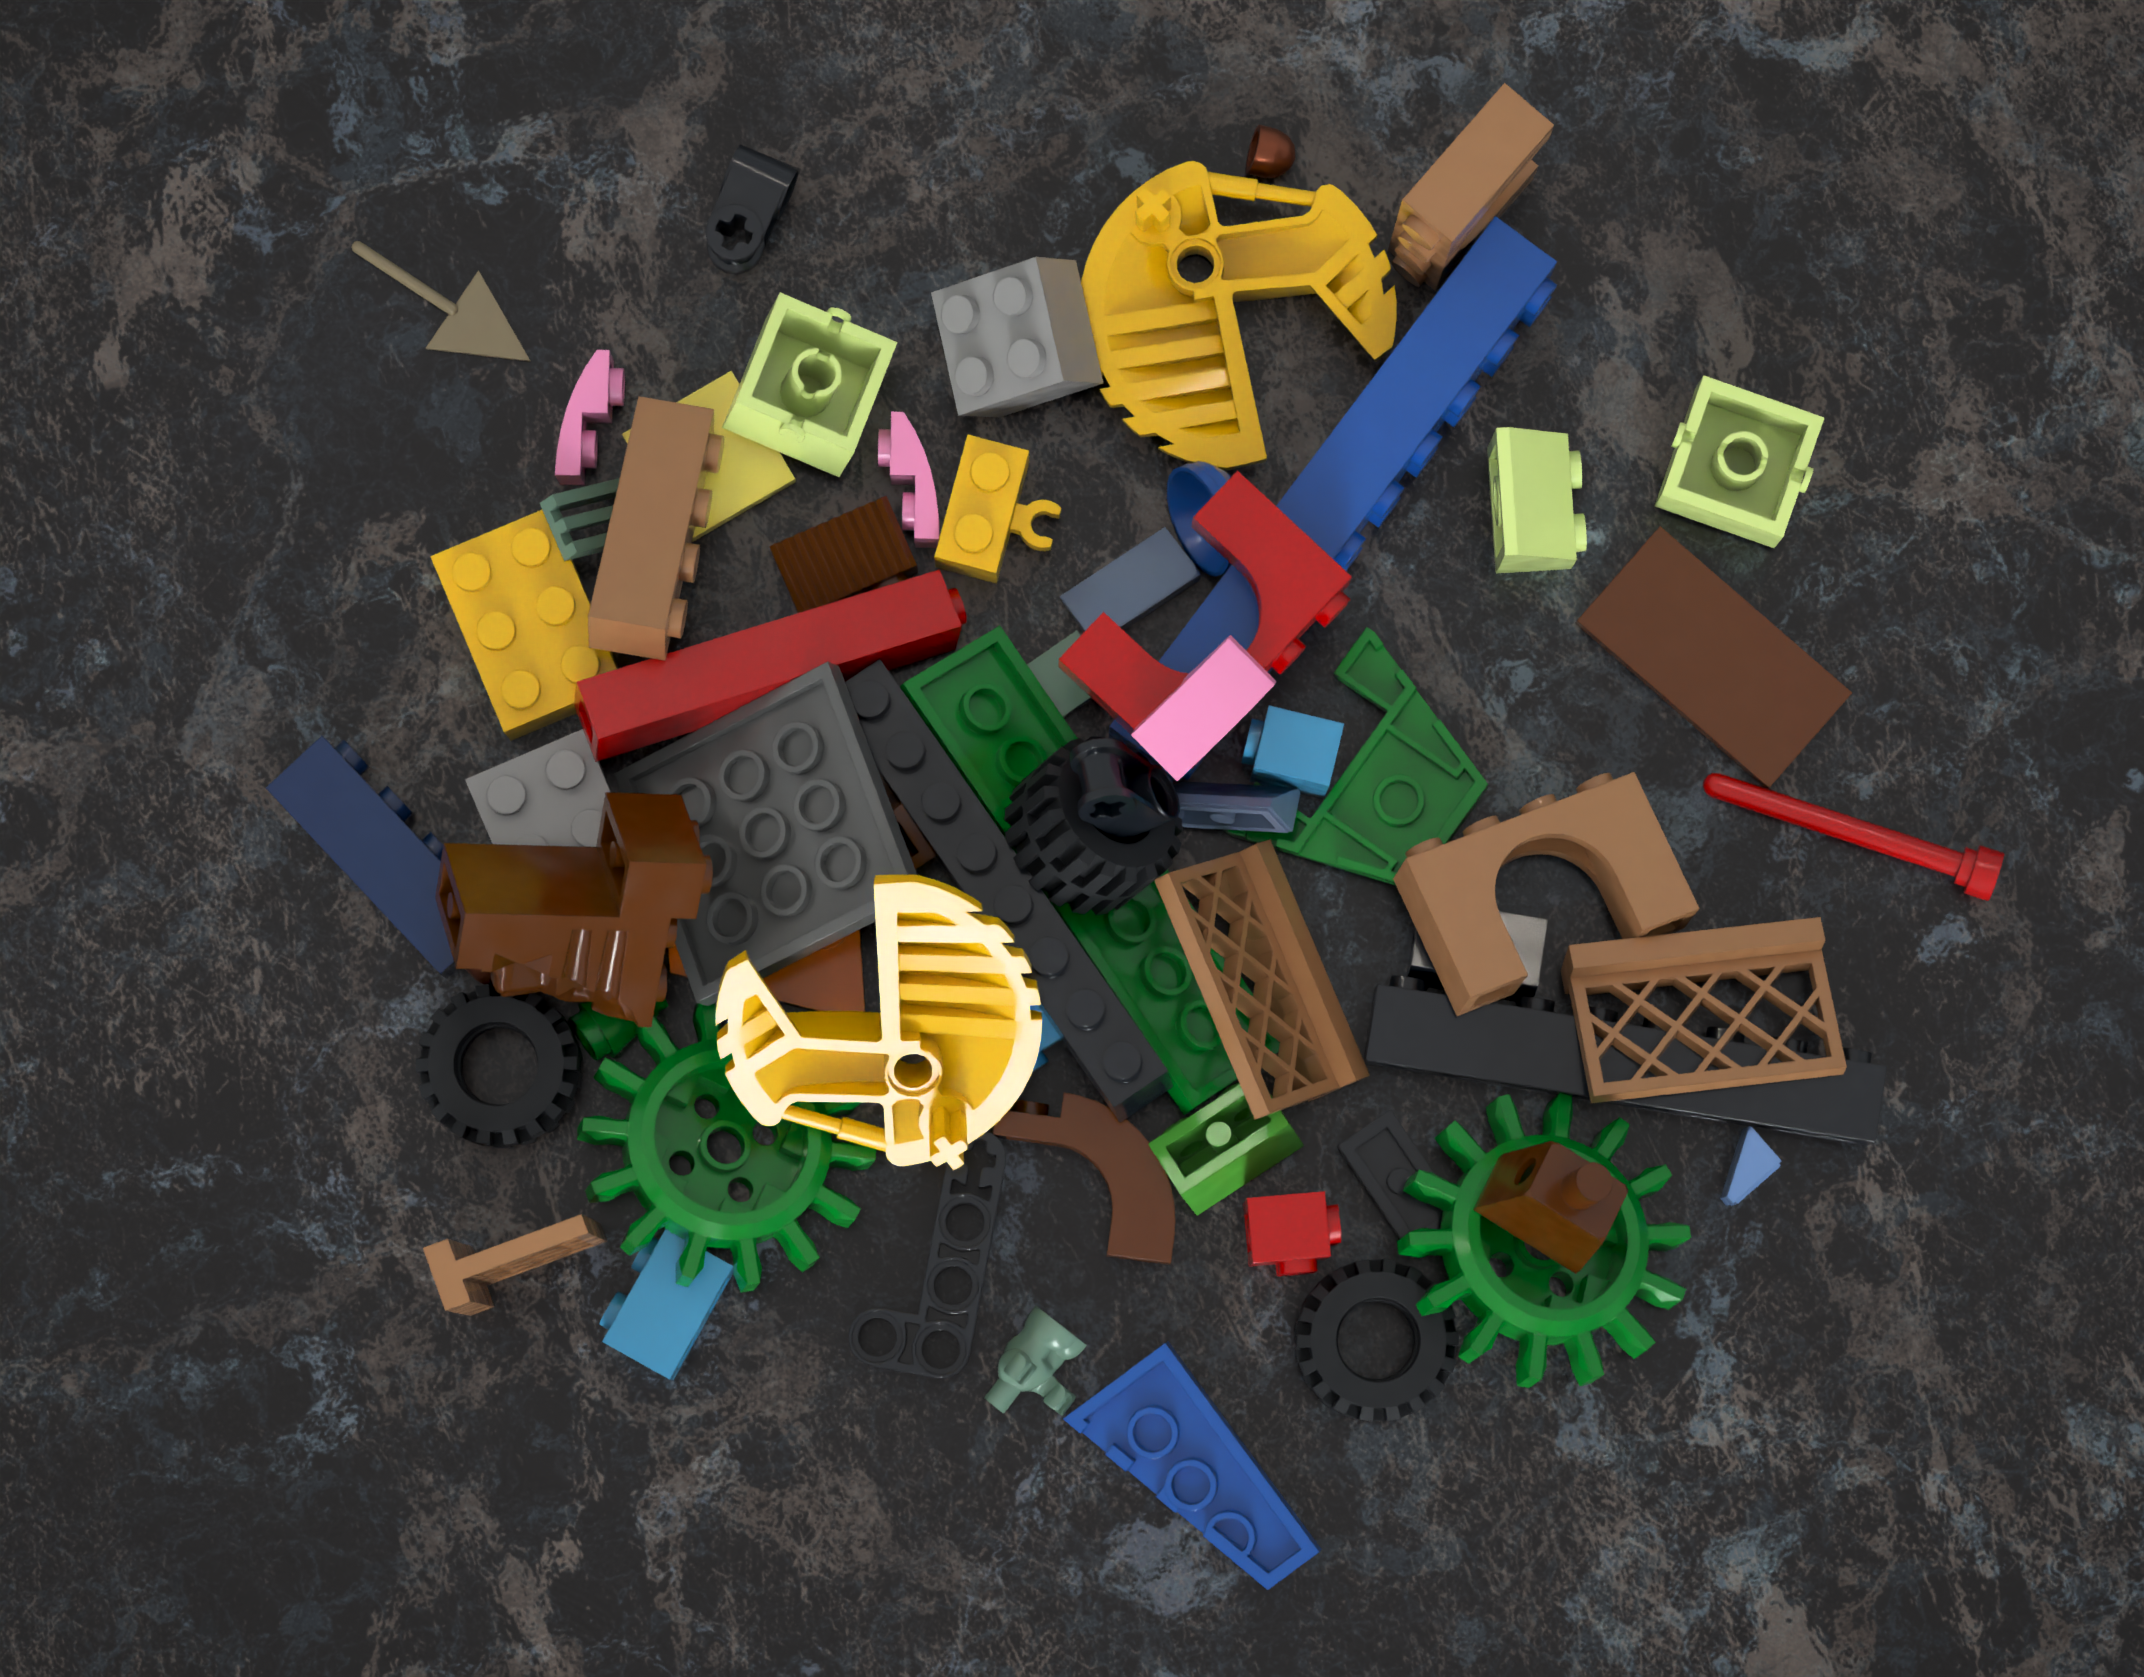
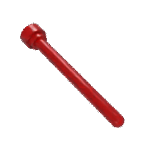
(1971, 869)

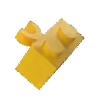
(987, 509)

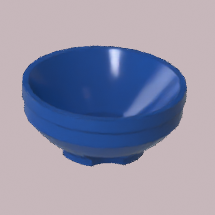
(1187, 492)

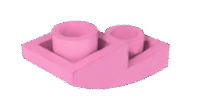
(591, 402)
(908, 465)
(1203, 708)

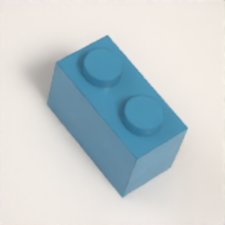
(1293, 750)
(661, 1317)

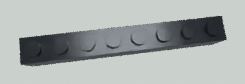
(983, 866)
(1541, 1053)

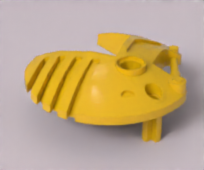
(1177, 343)
(943, 995)

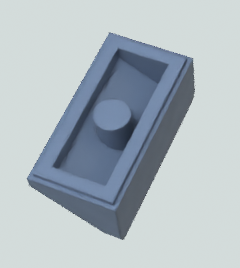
(1133, 583)
(1237, 806)

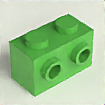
(1222, 1148)

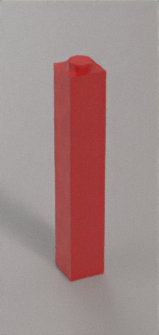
(713, 678)

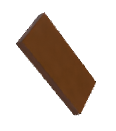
(1713, 658)

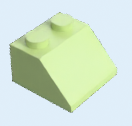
(1533, 500)

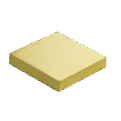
(747, 469)

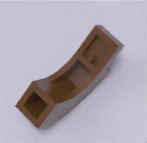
(1137, 1182)

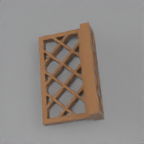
(1278, 954)
(1691, 959)
(464, 1275)

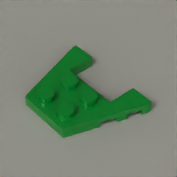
(1398, 789)

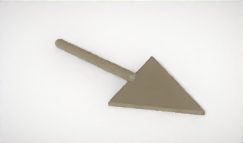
(472, 324)

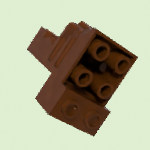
(580, 917)

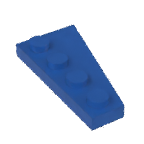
(1187, 1453)

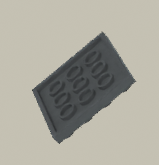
(789, 825)

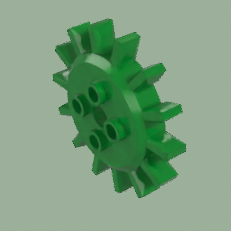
(697, 1206)
(1522, 1301)

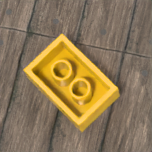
(522, 621)

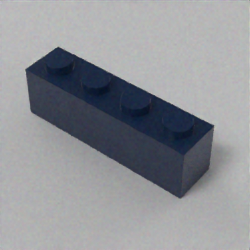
(369, 841)

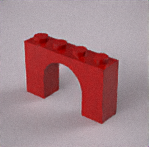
(1289, 578)

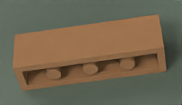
(653, 529)

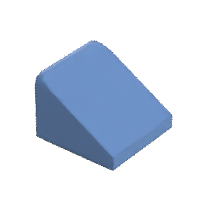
(1749, 1167)

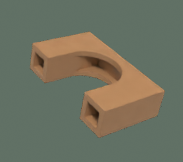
(1468, 188)
(1600, 829)

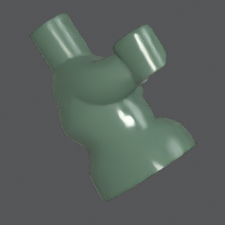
(1031, 1362)

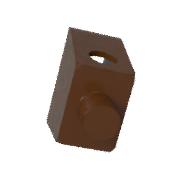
(1558, 1207)

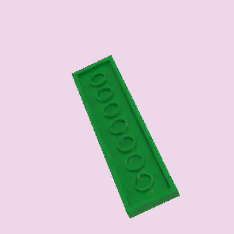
(998, 731)

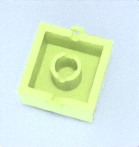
(810, 384)
(1739, 462)

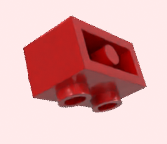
(1291, 1231)

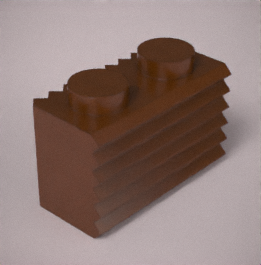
(844, 556)

